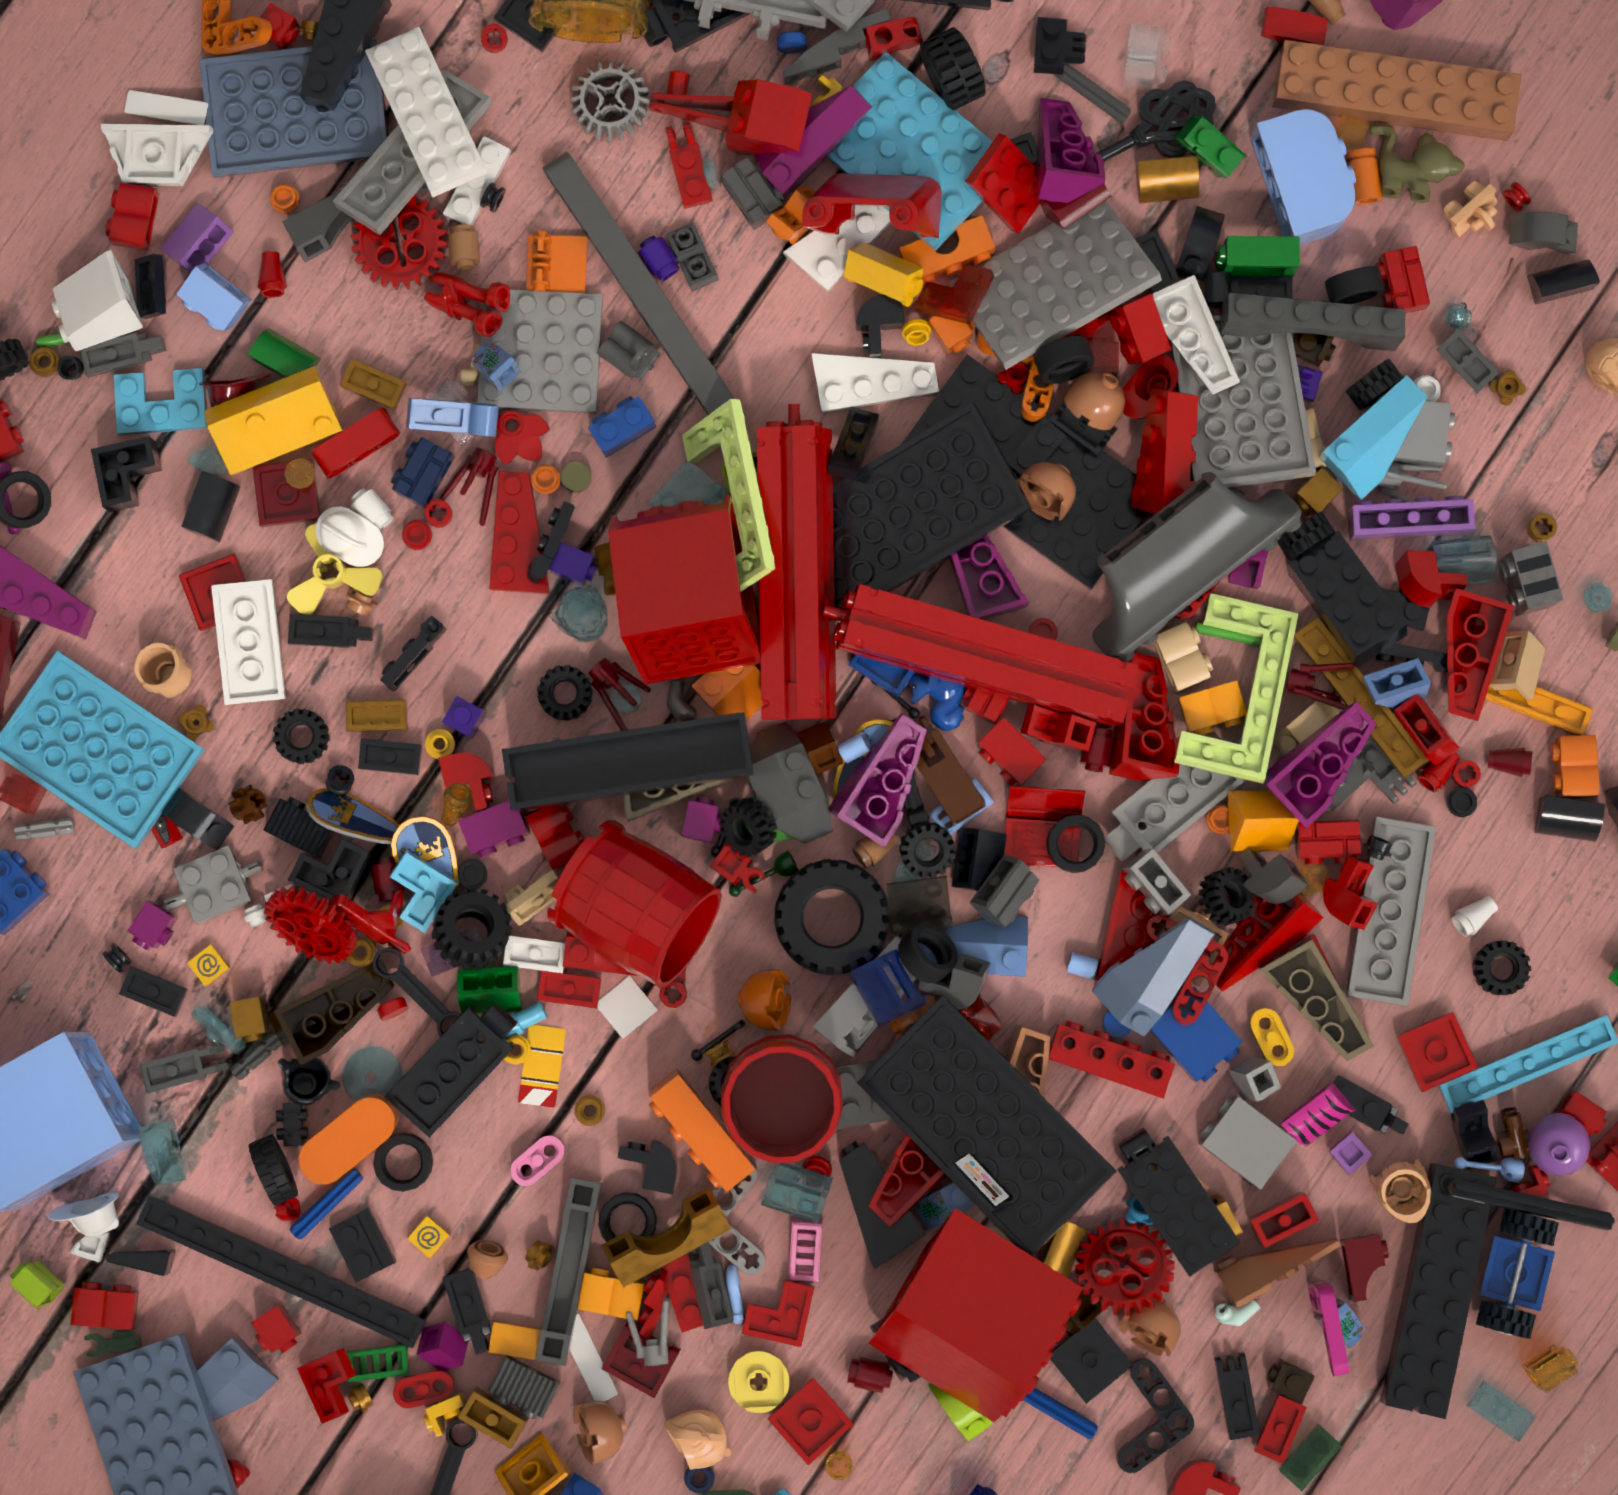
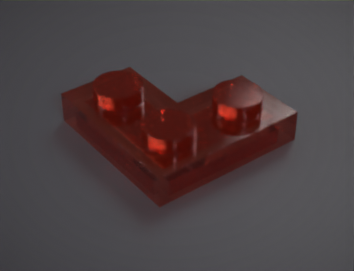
(956, 302)

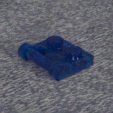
(879, 991)

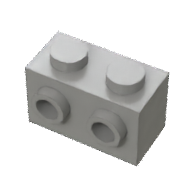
(1156, 882)

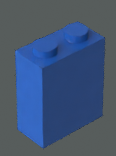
(1197, 1045)

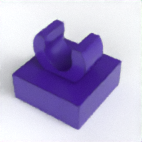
(1309, 382)

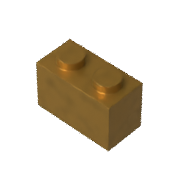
(493, 1418)

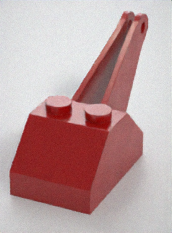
(762, 116)

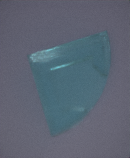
(208, 461)

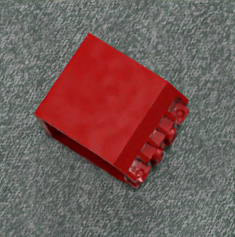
(682, 591)

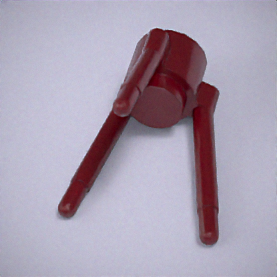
(478, 465)
(606, 676)
(1303, 683)

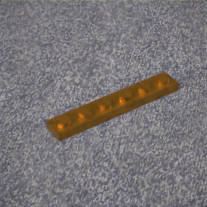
(1350, 687)

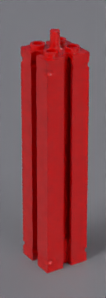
(798, 510)
(982, 655)

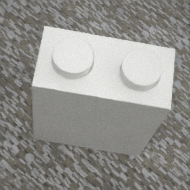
(96, 304)

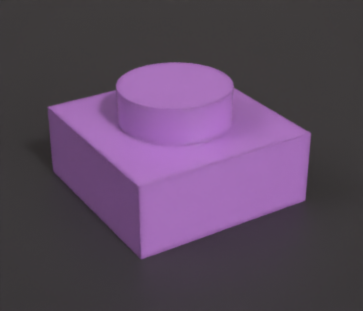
(1350, 1153)

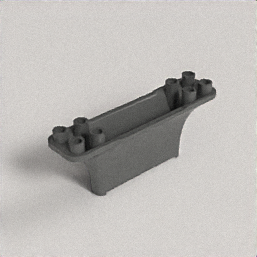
(1183, 556)

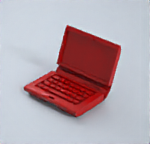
(1032, 815)

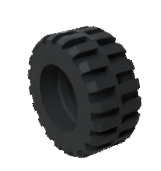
(831, 875)

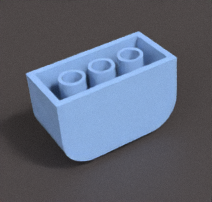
(1305, 173)

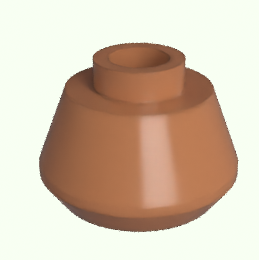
(486, 1258)

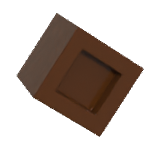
(820, 747)

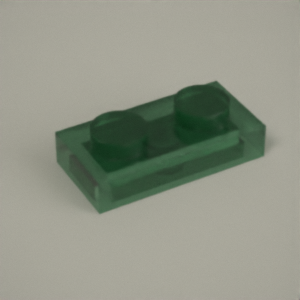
(1310, 1457)

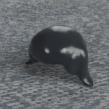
(306, 1082)

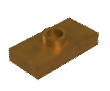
(376, 715)

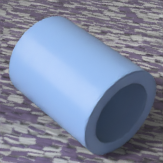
(854, 747)
(1082, 965)

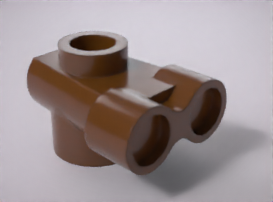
(1515, 1139)

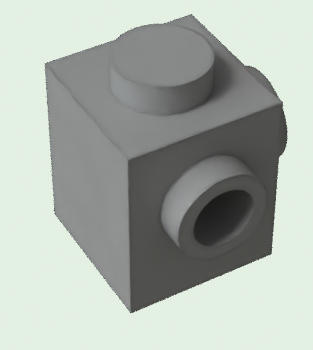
(1255, 1079)

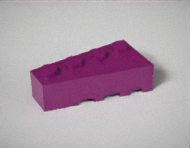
(985, 581)
(40, 599)

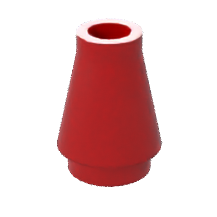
(271, 276)
(1435, 777)

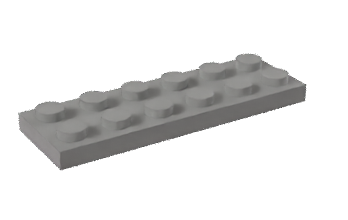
(392, 173)
(1388, 946)

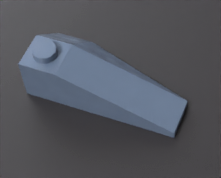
(1148, 981)
(234, 1378)

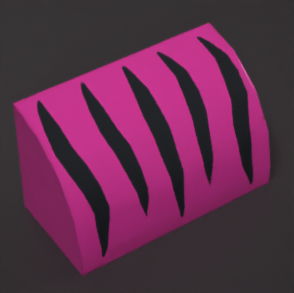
(1318, 1115)

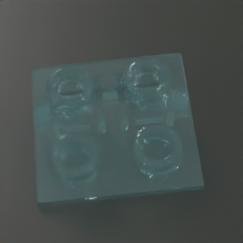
(688, 484)

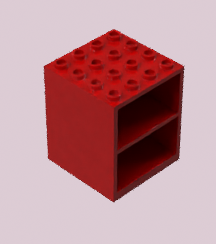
(977, 1317)

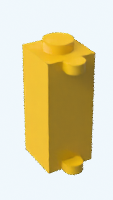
(884, 273)

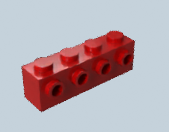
(1110, 1060)

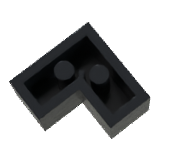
(116, 467)
(338, 877)

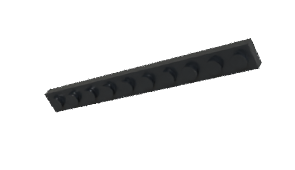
(281, 1271)

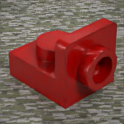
(1540, 1182)

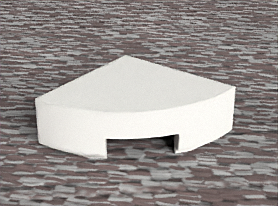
(91, 1247)

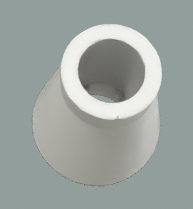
(1473, 916)

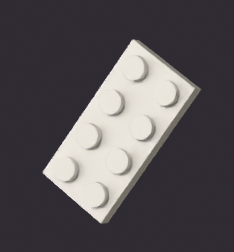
(248, 642)

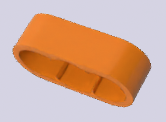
(348, 1139)

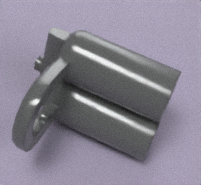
(629, 351)

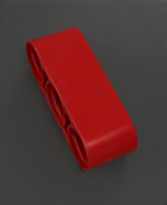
(355, 443)

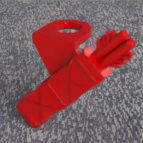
(376, 924)

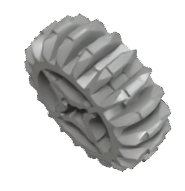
(617, 90)

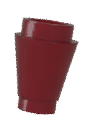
(1511, 761)

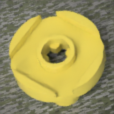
(746, 1393)

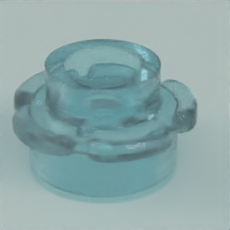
(1458, 316)
(1591, 601)

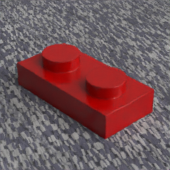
(569, 989)
(1280, 1428)

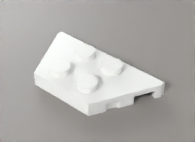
(156, 152)

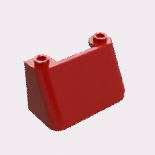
(911, 199)

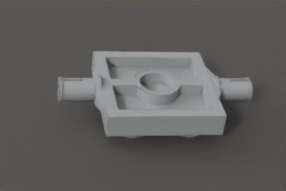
(212, 885)

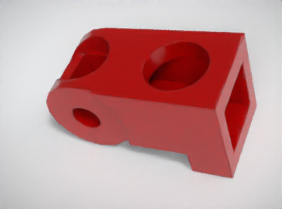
(892, 37)

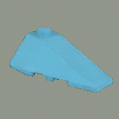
(1371, 443)

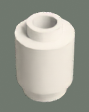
(372, 507)

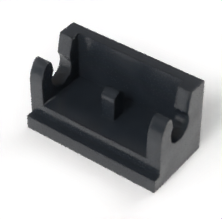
(1077, 428)

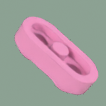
(538, 1160)

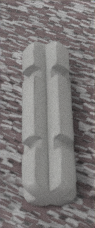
(44, 828)

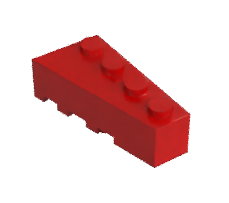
(1165, 450)

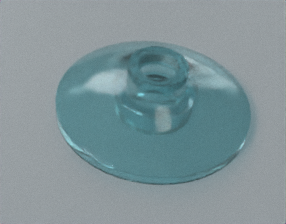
(371, 1059)

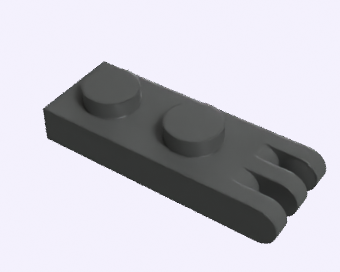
(1386, 776)

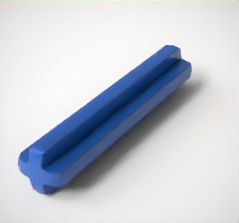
(326, 1203)
(1061, 1413)

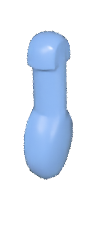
(734, 1292)

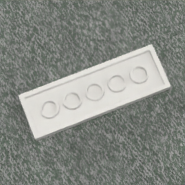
(426, 112)

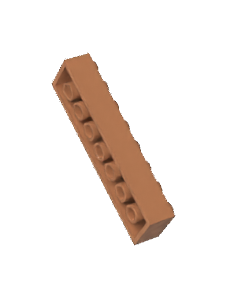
(1397, 90)

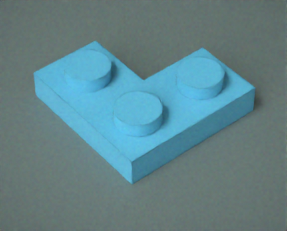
(429, 888)

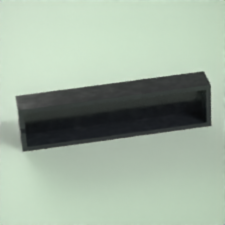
(628, 762)
(1436, 1297)

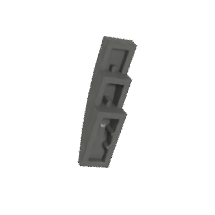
(826, 53)

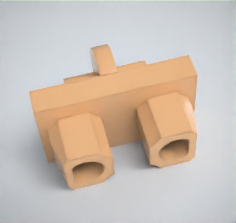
(1474, 214)

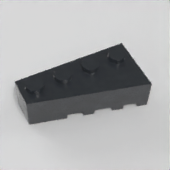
(339, 47)

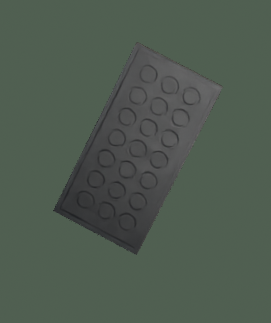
(1103, 486)
(922, 504)
(964, 1098)

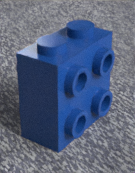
(18, 890)

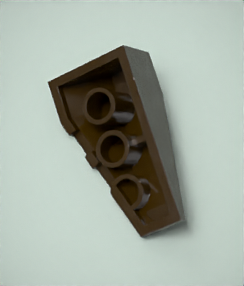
(325, 1015)

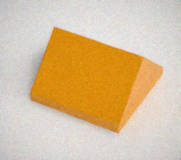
(1259, 822)
(533, 1469)

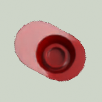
(1155, 373)

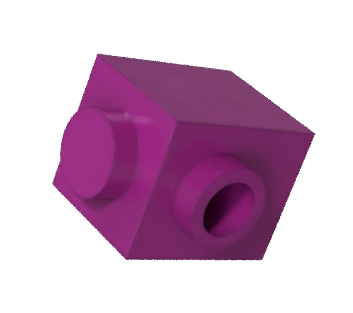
(701, 820)
(152, 926)

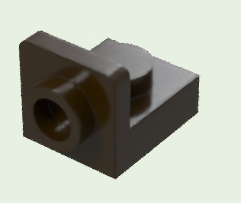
(1313, 347)
(1084, 1315)
(1289, 1380)

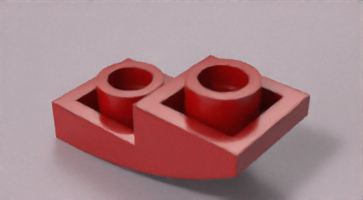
(1293, 25)
(656, 1293)

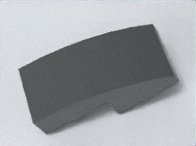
(692, 256)

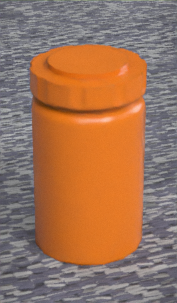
(1367, 176)

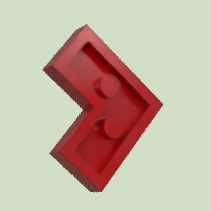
(781, 1324)
(321, 1383)

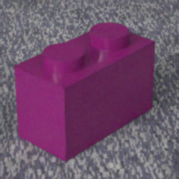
(493, 828)

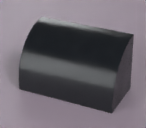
(1563, 281)
(210, 506)
(1569, 818)
(976, 857)

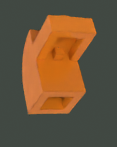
(788, 221)

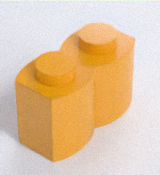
(1213, 707)
(607, 1296)

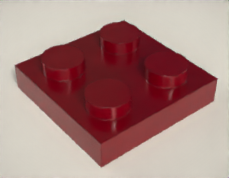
(279, 501)

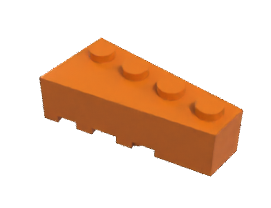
(700, 1131)

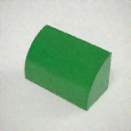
(281, 354)
(489, 986)

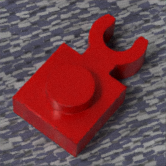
(736, 867)

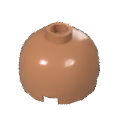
(1096, 398)
(1048, 489)
(1154, 1329)
(599, 1430)

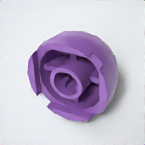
(1559, 1144)

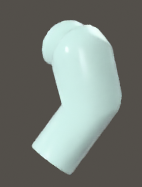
(1235, 1316)

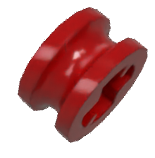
(485, 39)
(1516, 197)
(444, 506)
(1469, 782)
(665, 999)

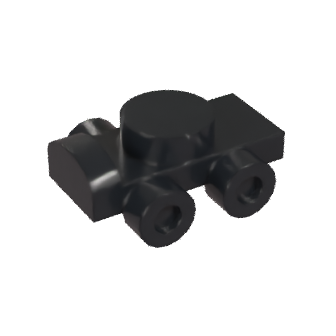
(293, 1129)

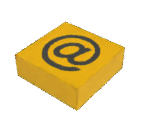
(208, 965)
(428, 1236)

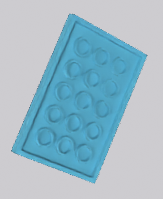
(913, 135)
(97, 750)

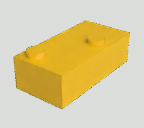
(272, 420)

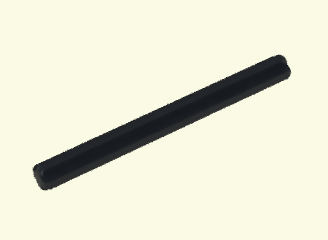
(1530, 1204)

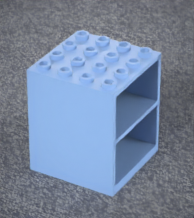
(58, 1117)

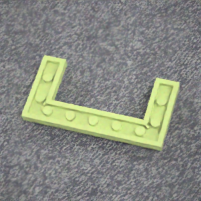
(727, 429)
(1250, 757)

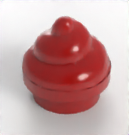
(238, 1472)

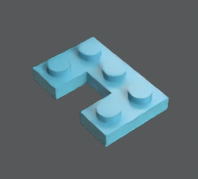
(183, 413)

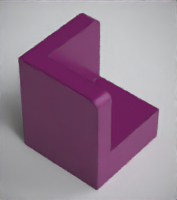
(1250, 572)
(442, 1346)

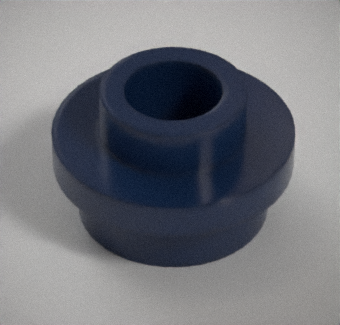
(697, 1487)

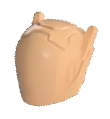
(1602, 365)
(163, 669)
(1403, 1190)
(699, 1437)

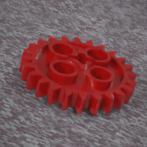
(426, 236)
(310, 925)
(1137, 1245)

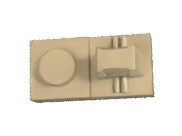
(527, 903)

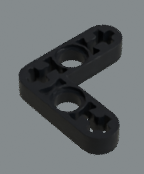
(1165, 1413)

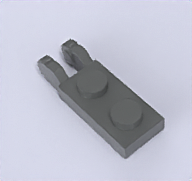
(180, 1068)

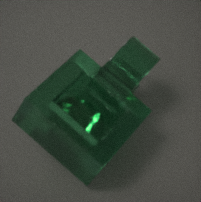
(121, 1341)

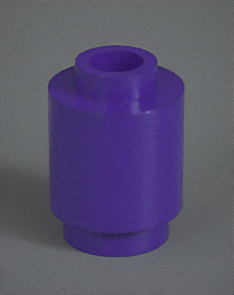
(658, 258)

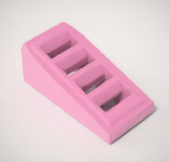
(801, 1274)

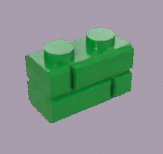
(1210, 146)

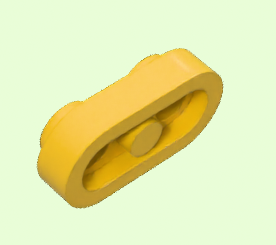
(1272, 1036)

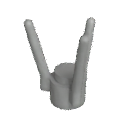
(1396, 475)
(656, 1350)

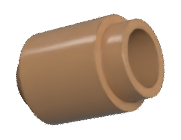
(463, 247)

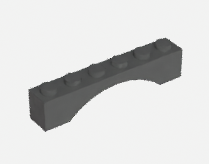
(318, 226)
(1263, 315)
(568, 1271)

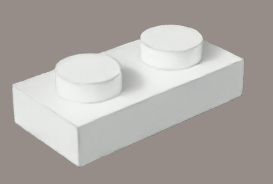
(534, 954)

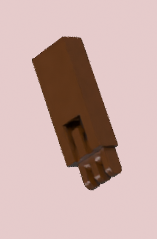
(948, 778)

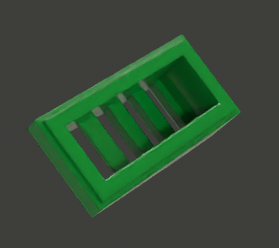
(377, 1374)

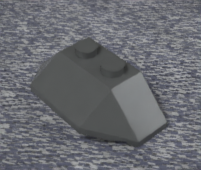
(789, 784)

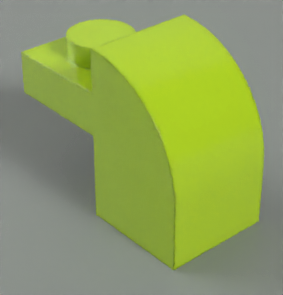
(965, 1418)

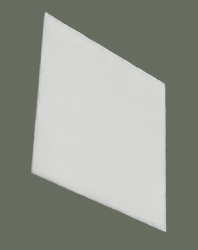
(626, 1007)

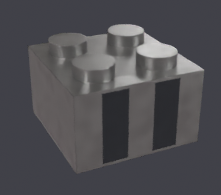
(1530, 579)

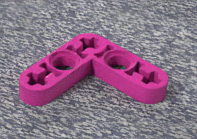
(1324, 1302)

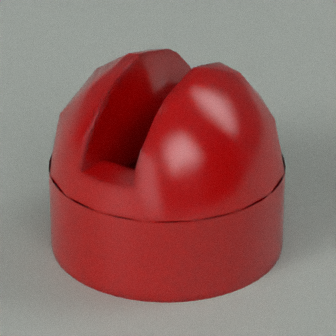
(288, 1215)

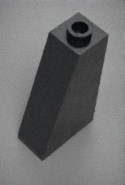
(862, 1179)

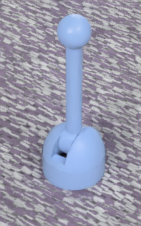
(1509, 1169)

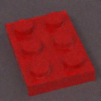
(1006, 183)

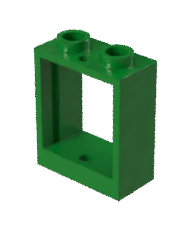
(1259, 255)

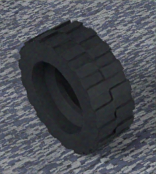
(273, 1169)

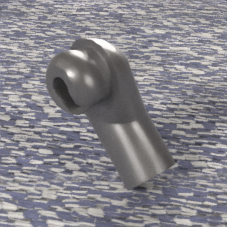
(677, 704)

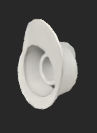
(349, 536)
(90, 1216)

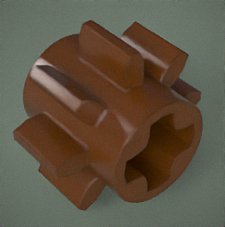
(247, 804)

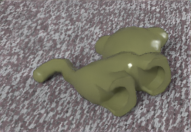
(1429, 163)

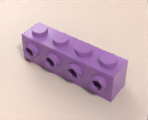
(1411, 519)

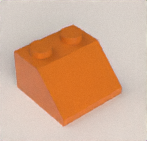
(731, 690)

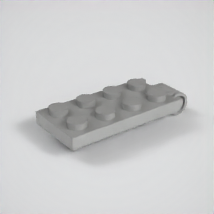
(1166, 809)

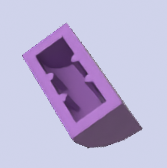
(197, 238)

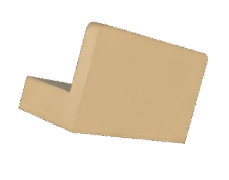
(1518, 663)

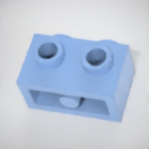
(213, 297)

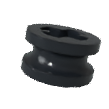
(492, 197)
(334, 786)
(117, 958)

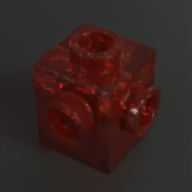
(982, 1017)

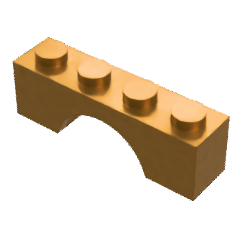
(638, 1256)

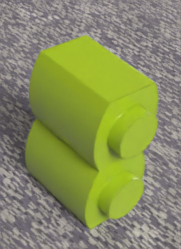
(36, 1283)

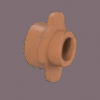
(360, 602)

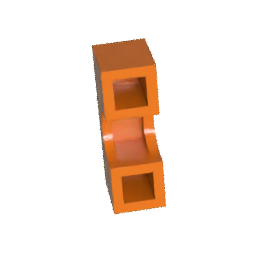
(973, 246)

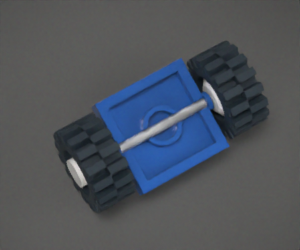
(1517, 1273)

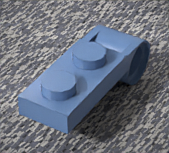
(452, 416)

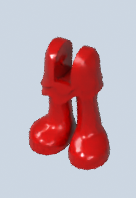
(454, 303)

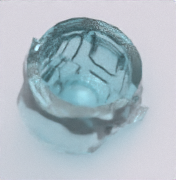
(581, 614)

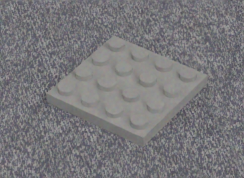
(555, 348)

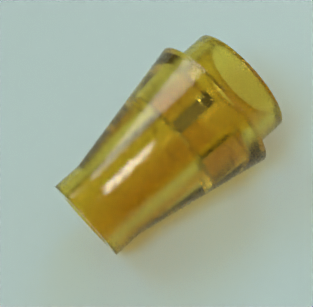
(455, 803)

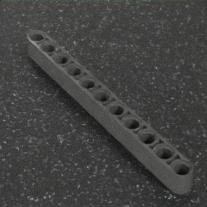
(637, 283)

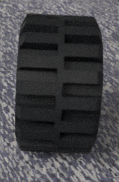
(953, 68)
(476, 906)

